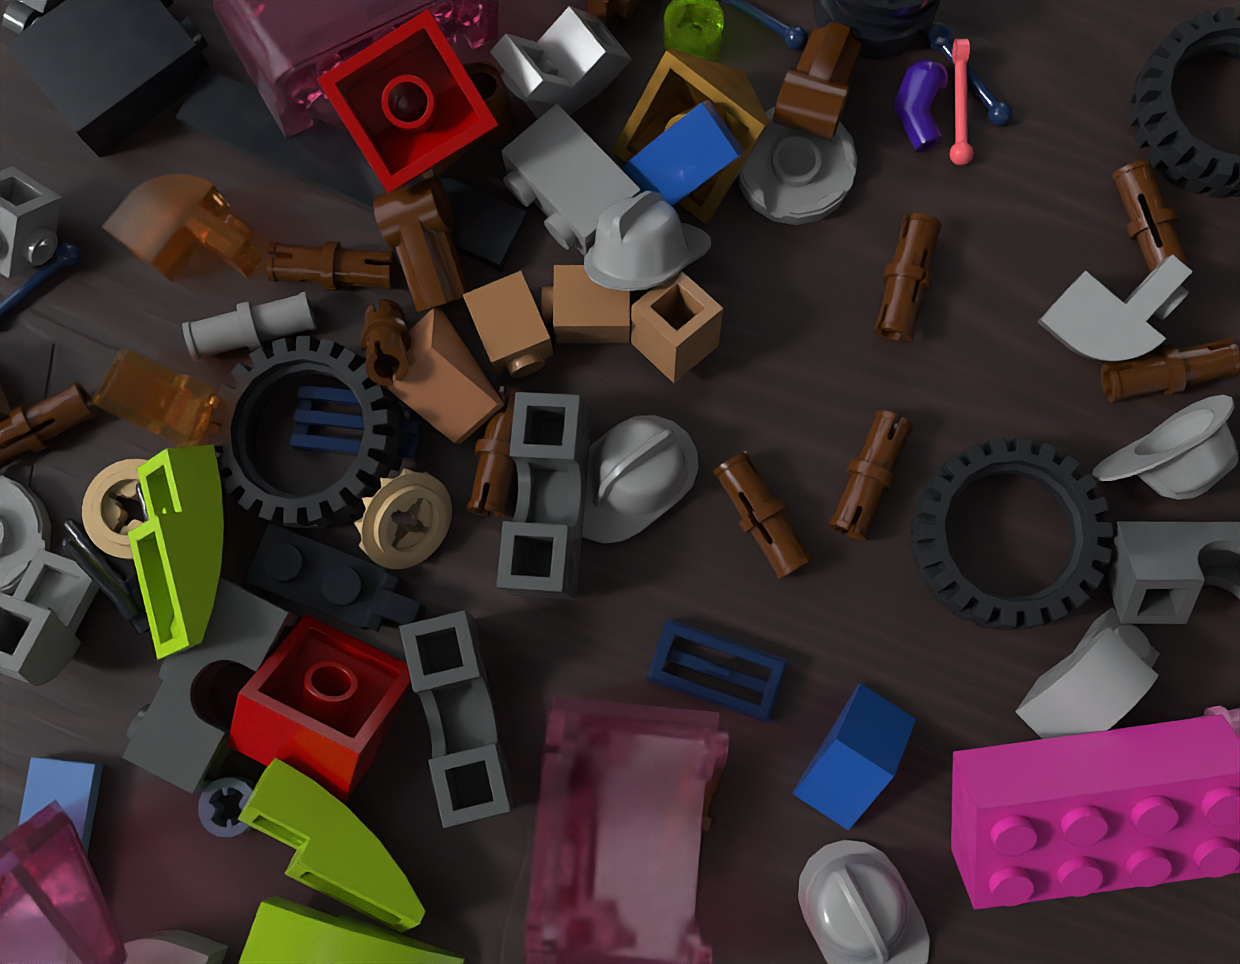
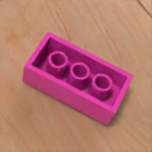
(1097, 811)

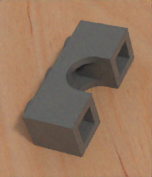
(552, 460)
(1163, 565)
(179, 731)
(466, 740)

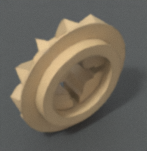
(104, 515)
(401, 544)

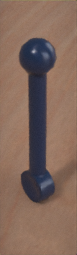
(795, 37)
(939, 40)
(66, 254)

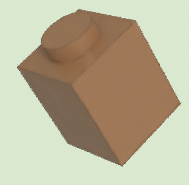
(584, 309)
(676, 325)
(510, 326)

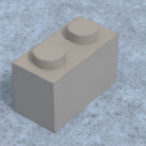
(564, 177)

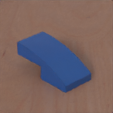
(685, 155)

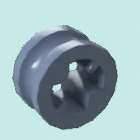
(211, 809)

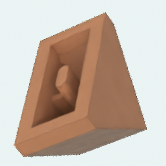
(445, 380)

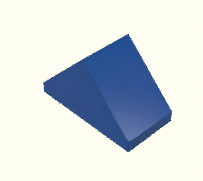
(856, 757)

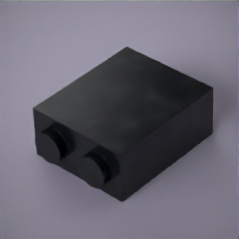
(111, 63)

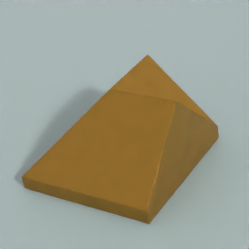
(675, 90)

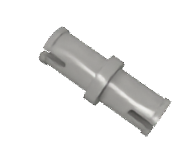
(249, 326)

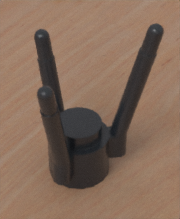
(124, 593)

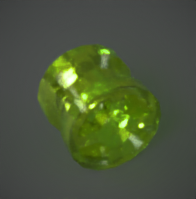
(680, 31)

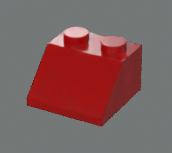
(408, 101)
(320, 706)

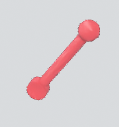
(961, 152)

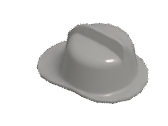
(642, 244)
(1182, 453)
(636, 477)
(861, 907)

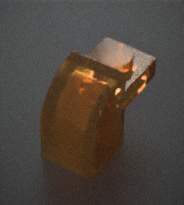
(175, 215)
(156, 399)

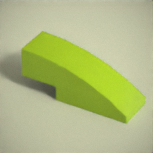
(179, 545)
(331, 846)
(302, 935)

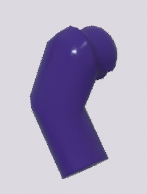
(915, 99)

